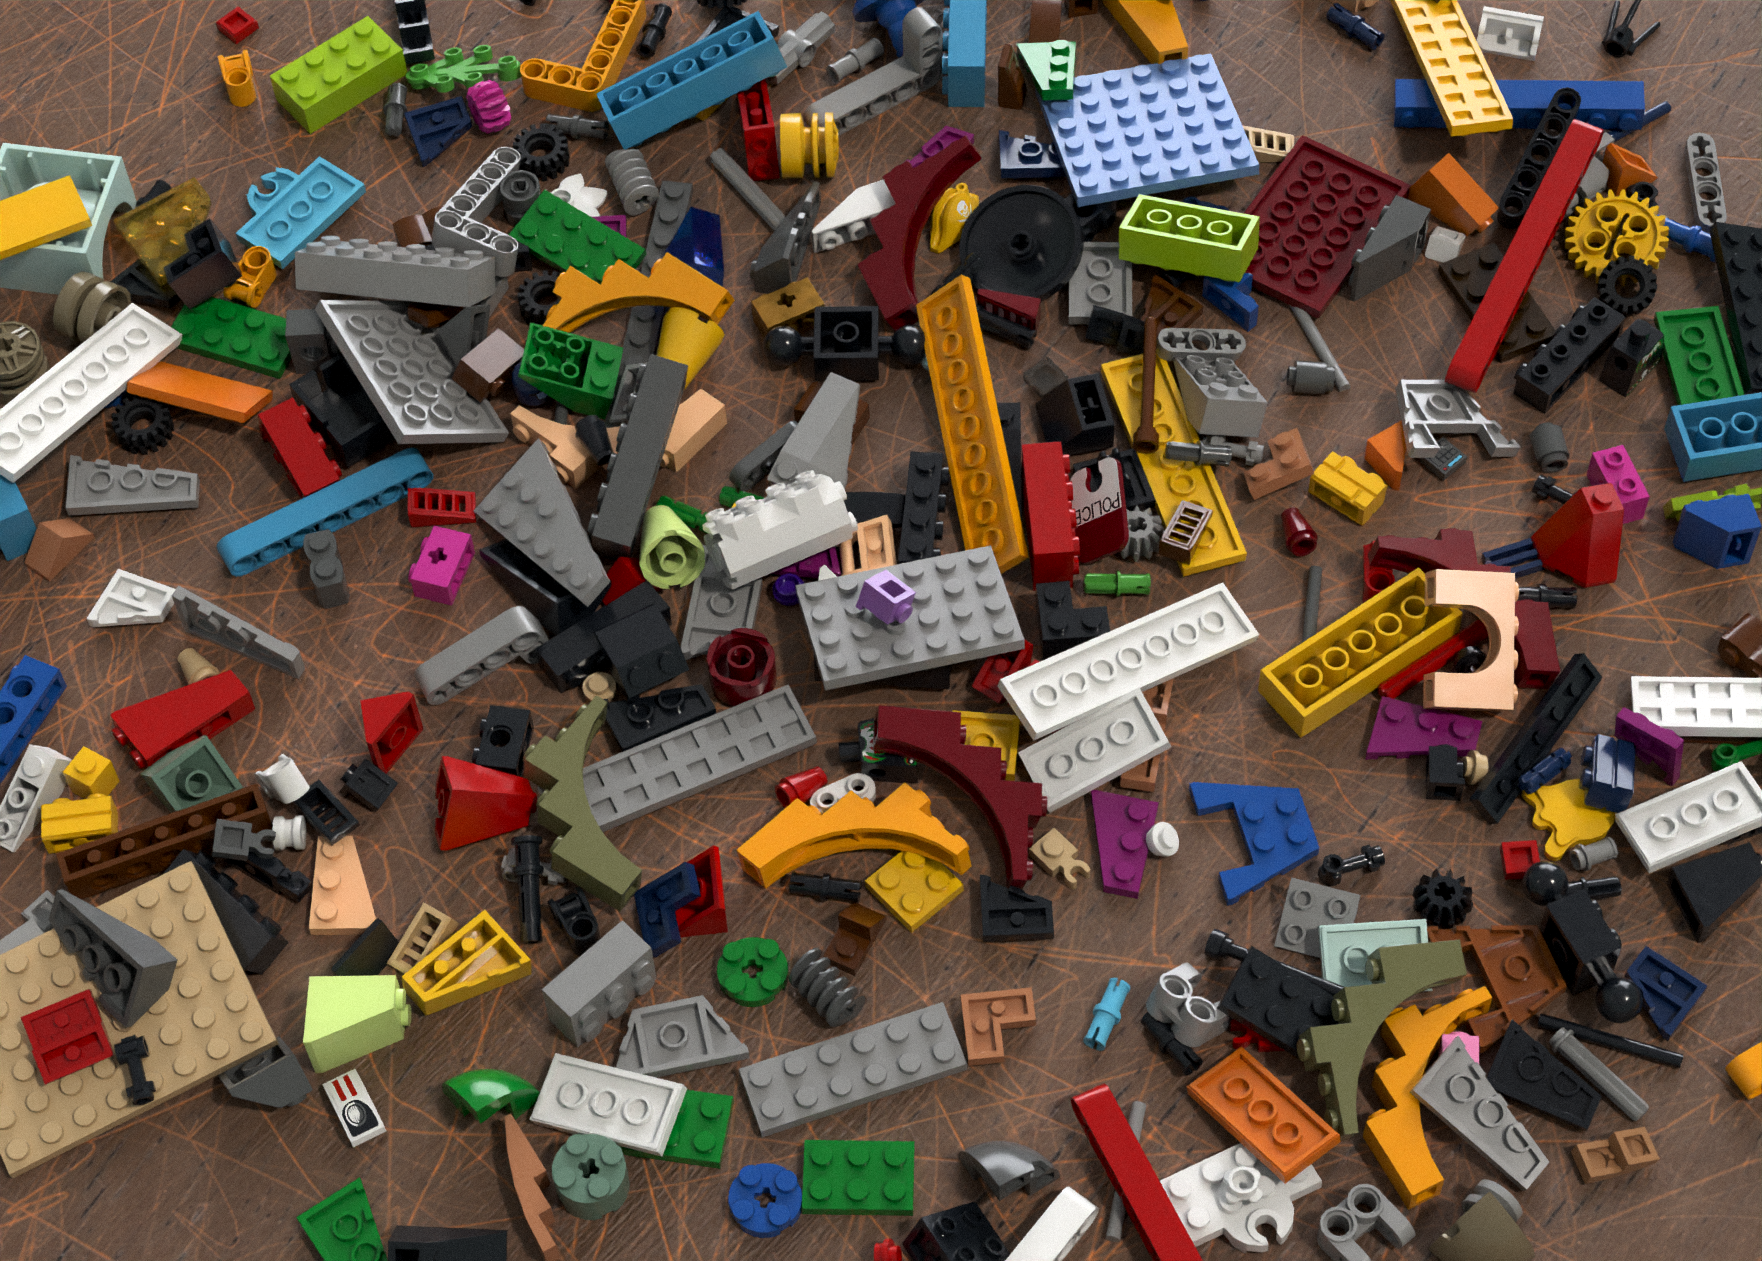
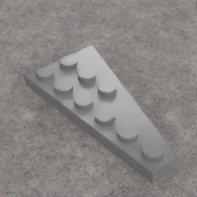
(542, 522)

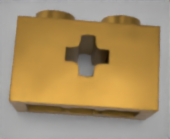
(788, 306)

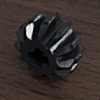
(1442, 899)

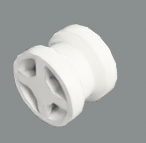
(289, 832)

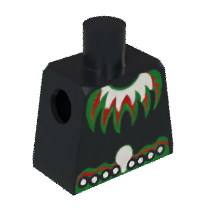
(1642, 350)
(876, 764)

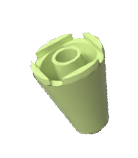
(669, 549)

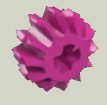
(488, 106)

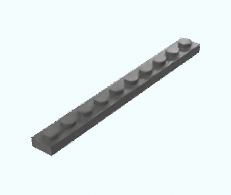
(646, 321)

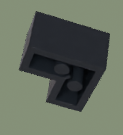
(206, 266)
(1062, 625)

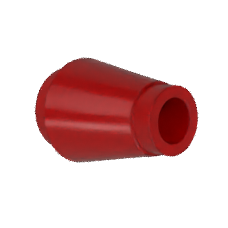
(800, 786)

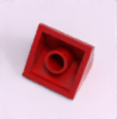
(390, 727)
(707, 912)

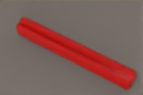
(1432, 660)

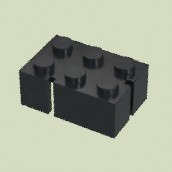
(342, 412)

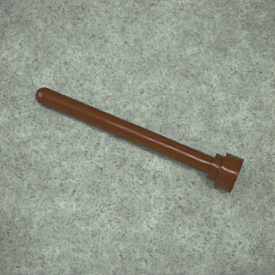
(1146, 438)

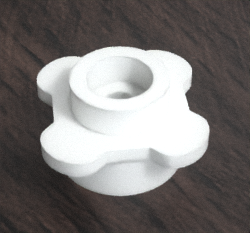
(1241, 1175)

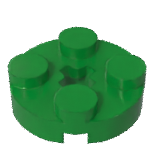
(752, 952)

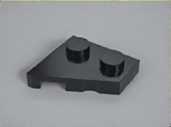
(1013, 914)

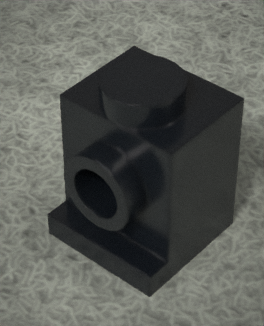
(1444, 773)

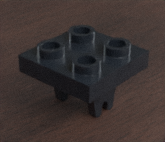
(1135, 481)

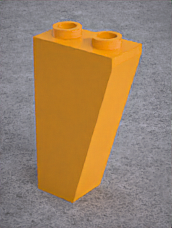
(1152, 27)

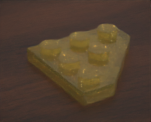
(159, 226)

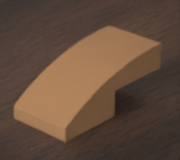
(1615, 1156)

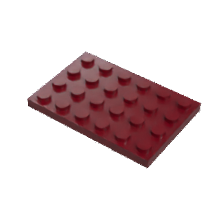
(1314, 222)

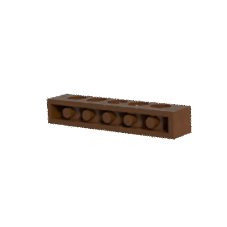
(157, 843)

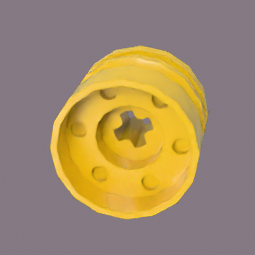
(808, 145)

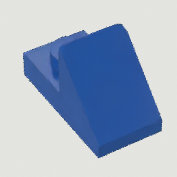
(1233, 299)

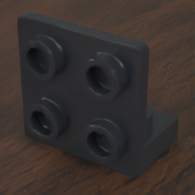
(955, 1236)

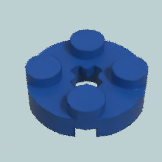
(761, 1179)

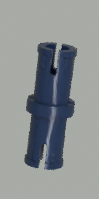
(1355, 26)

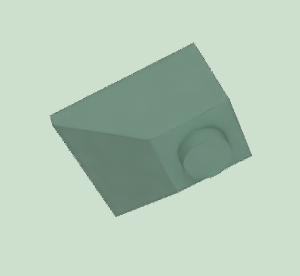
(190, 775)

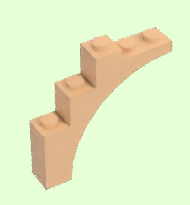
(693, 427)

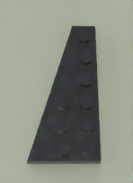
(1740, 274)

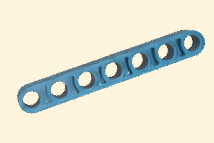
(325, 509)

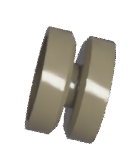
(87, 305)

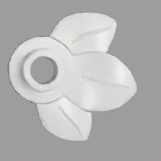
(581, 197)

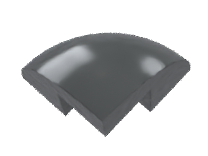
(1008, 1167)

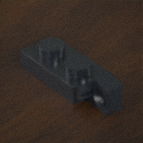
(274, 875)

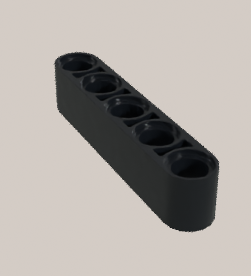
(1540, 144)

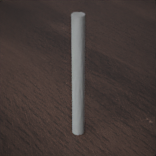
(1320, 346)
(1117, 1210)

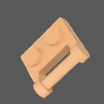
(875, 546)

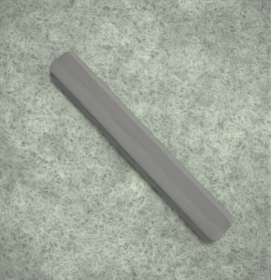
(747, 188)

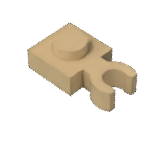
(1057, 855)

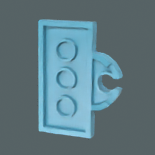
(297, 208)

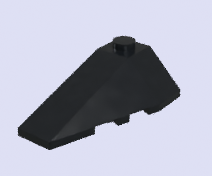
(536, 589)

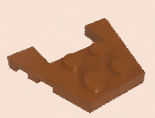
(1515, 970)

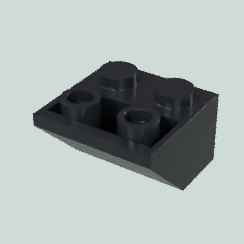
(1077, 415)

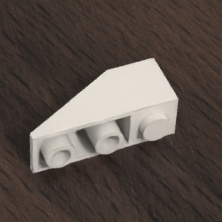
(852, 217)
(36, 783)

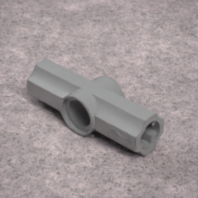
(801, 45)

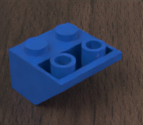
(1719, 530)

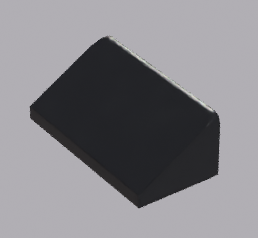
(368, 953)

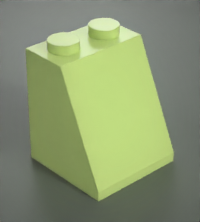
(352, 1017)

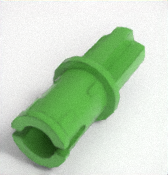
(1117, 583)

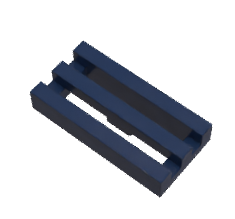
(1513, 555)

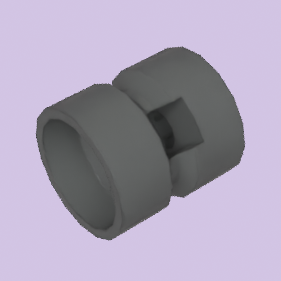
(518, 194)

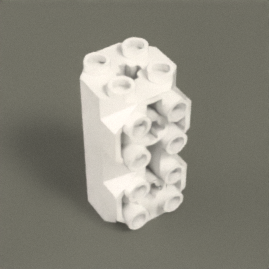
(779, 529)

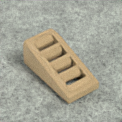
(1265, 137)
(412, 935)

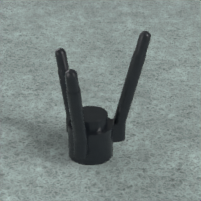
(1620, 40)

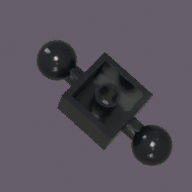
(845, 343)
(1581, 942)

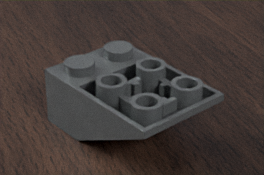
(1389, 247)

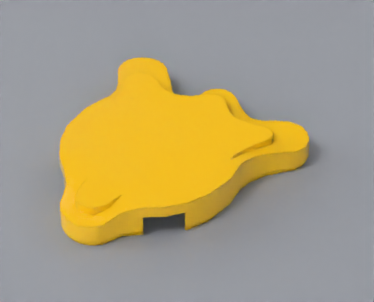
(1566, 816)

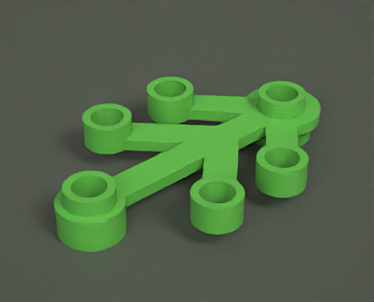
(463, 71)

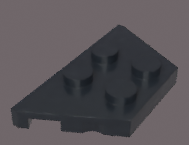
(144, 287)

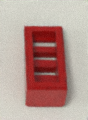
(429, 497)

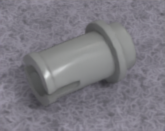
(1585, 856)

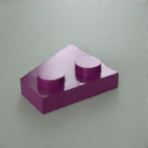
(1651, 742)

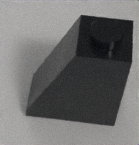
(1715, 887)

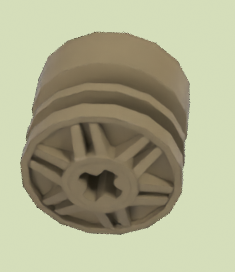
(20, 359)

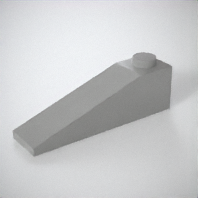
(822, 435)

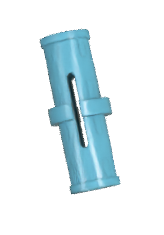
(1106, 1014)

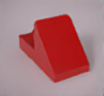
(1000, 666)

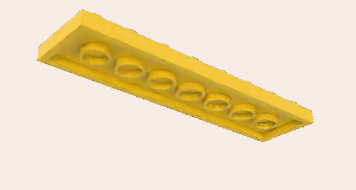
(1174, 479)

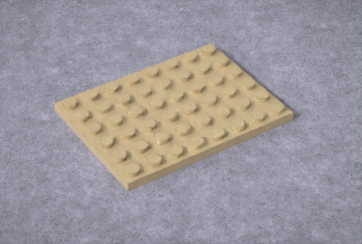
(192, 1032)

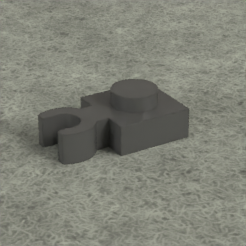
(235, 841)

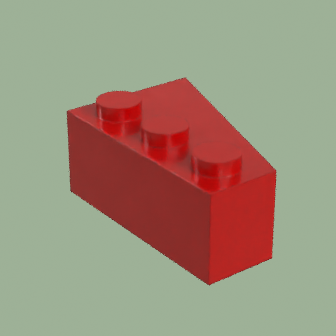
(298, 448)

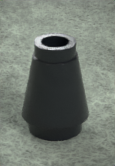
(594, 438)

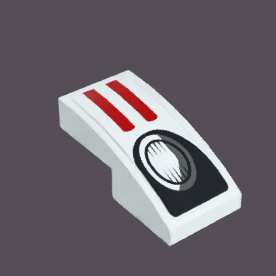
(354, 1108)

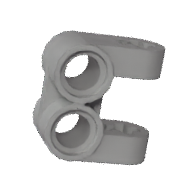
(1193, 1017)
(1384, 1218)

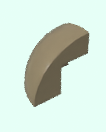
(1484, 1234)

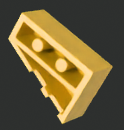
(466, 965)

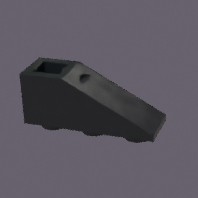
(446, 1244)

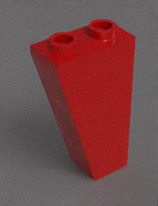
(758, 132)
(181, 716)

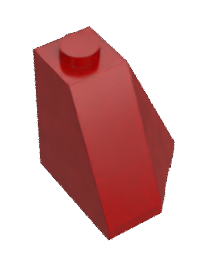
(1584, 536)
(479, 803)

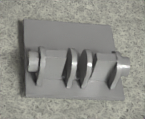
(1306, 909)

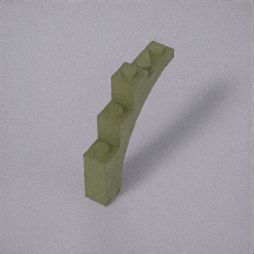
(581, 847)
(1360, 1010)

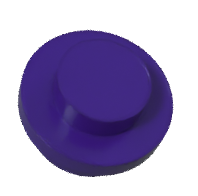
(785, 590)

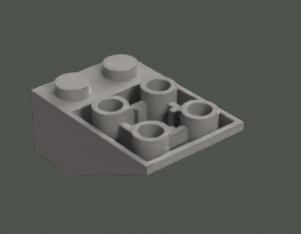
(1219, 397)

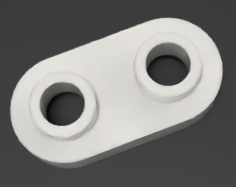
(840, 788)

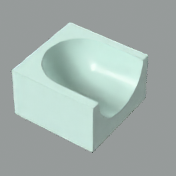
(102, 188)

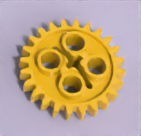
(1590, 228)

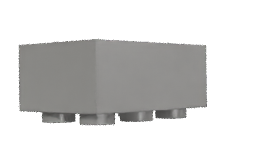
(600, 984)

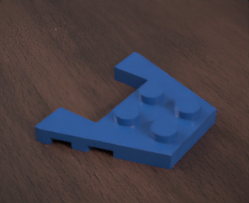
(1271, 826)

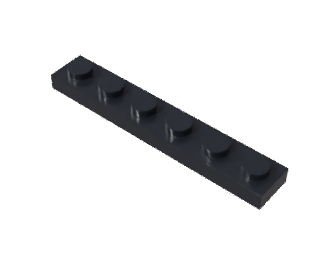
(1536, 737)

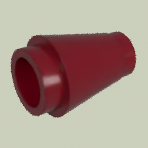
(1298, 533)

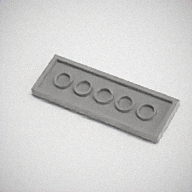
(852, 1069)

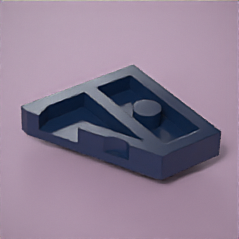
(437, 127)

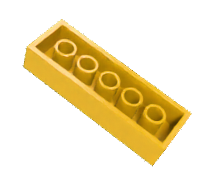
(1356, 654)

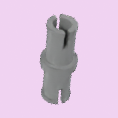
(855, 60)

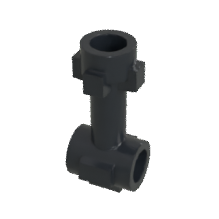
(1546, 487)
(1334, 866)
(131, 1052)

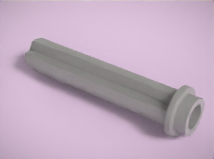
(1598, 1073)

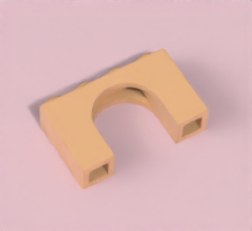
(1493, 601)

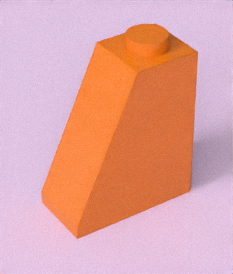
(1453, 197)

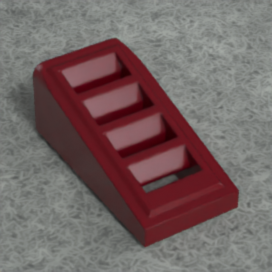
(1014, 307)

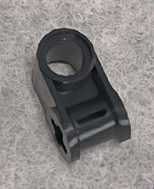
(575, 917)

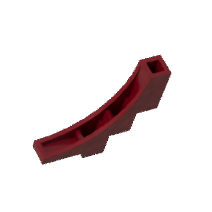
(899, 228)
(1456, 551)
(939, 743)

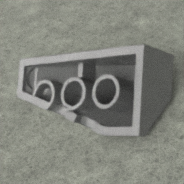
(785, 249)
(121, 961)

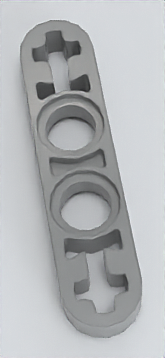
(1704, 183)

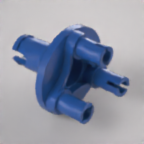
(888, 14)

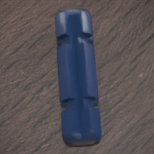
(1544, 770)

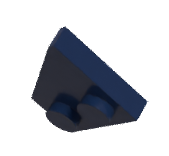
(1666, 990)

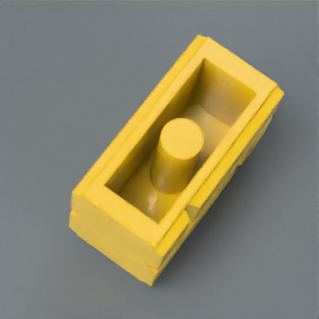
(1348, 488)
(77, 821)

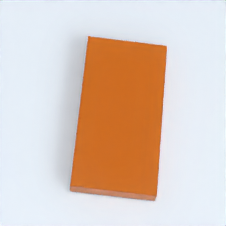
(200, 392)
(1263, 1114)

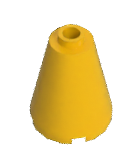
(688, 340)

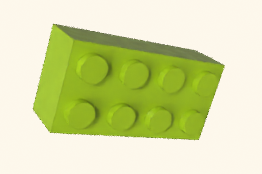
(339, 74)
(1189, 238)

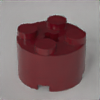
(741, 666)

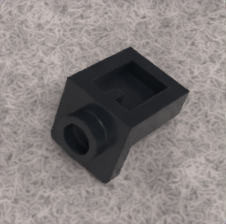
(368, 784)

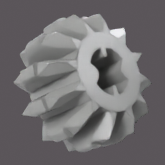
(1144, 534)

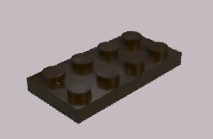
(1469, 281)

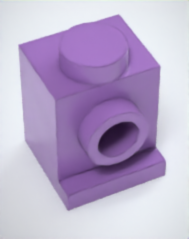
(886, 598)

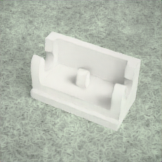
(1509, 33)

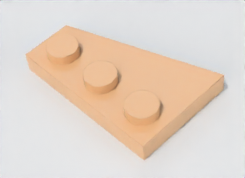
(339, 891)

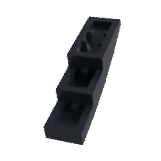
(414, 30)

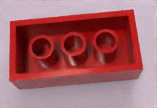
(1049, 513)

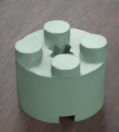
(607, 1172)

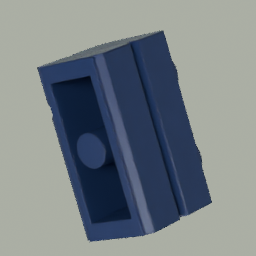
(1608, 773)

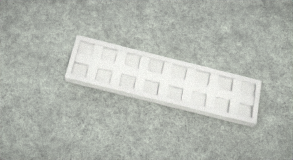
(1700, 704)

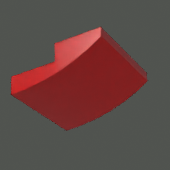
(67, 1036)

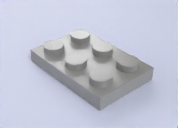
(1100, 281)

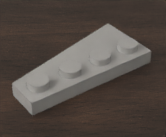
(114, 489)
(234, 634)
(1471, 1107)

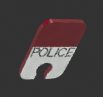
(1100, 514)

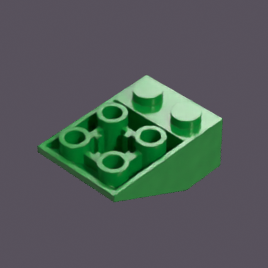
(571, 369)

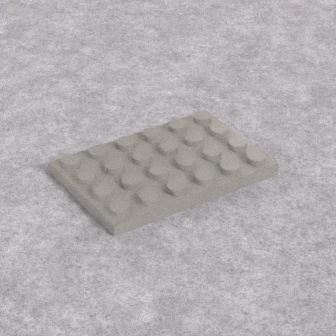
(408, 374)
(955, 618)

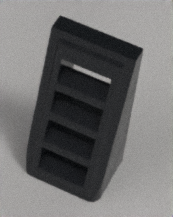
(316, 794)

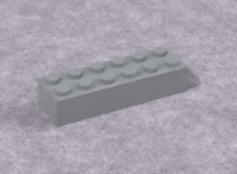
(395, 271)

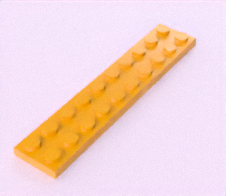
(971, 423)

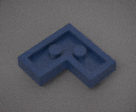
(658, 903)

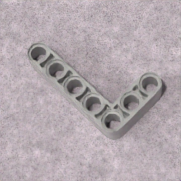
(890, 84)
(461, 218)

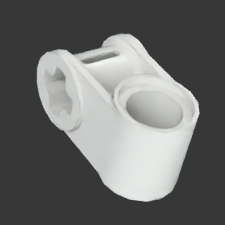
(283, 780)

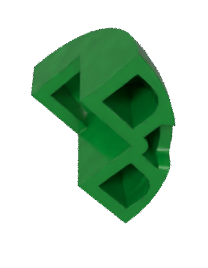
(489, 1090)

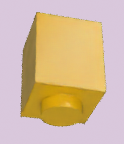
(90, 774)

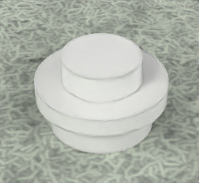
(1162, 839)

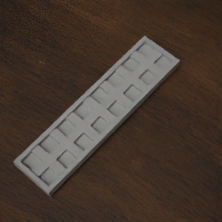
(696, 757)

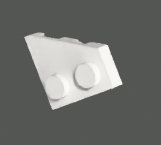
(131, 601)

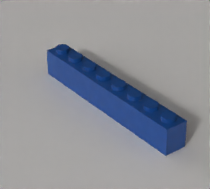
(1602, 102)

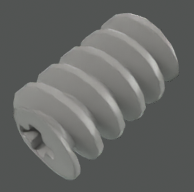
(632, 180)

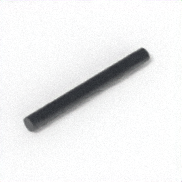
(1612, 1041)

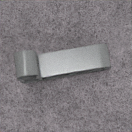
(480, 654)

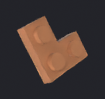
(1288, 465)
(987, 1014)

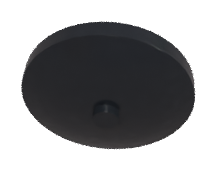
(1026, 241)

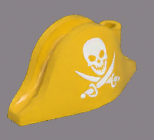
(950, 217)

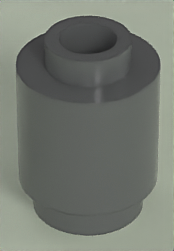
(1311, 377)
(1549, 447)

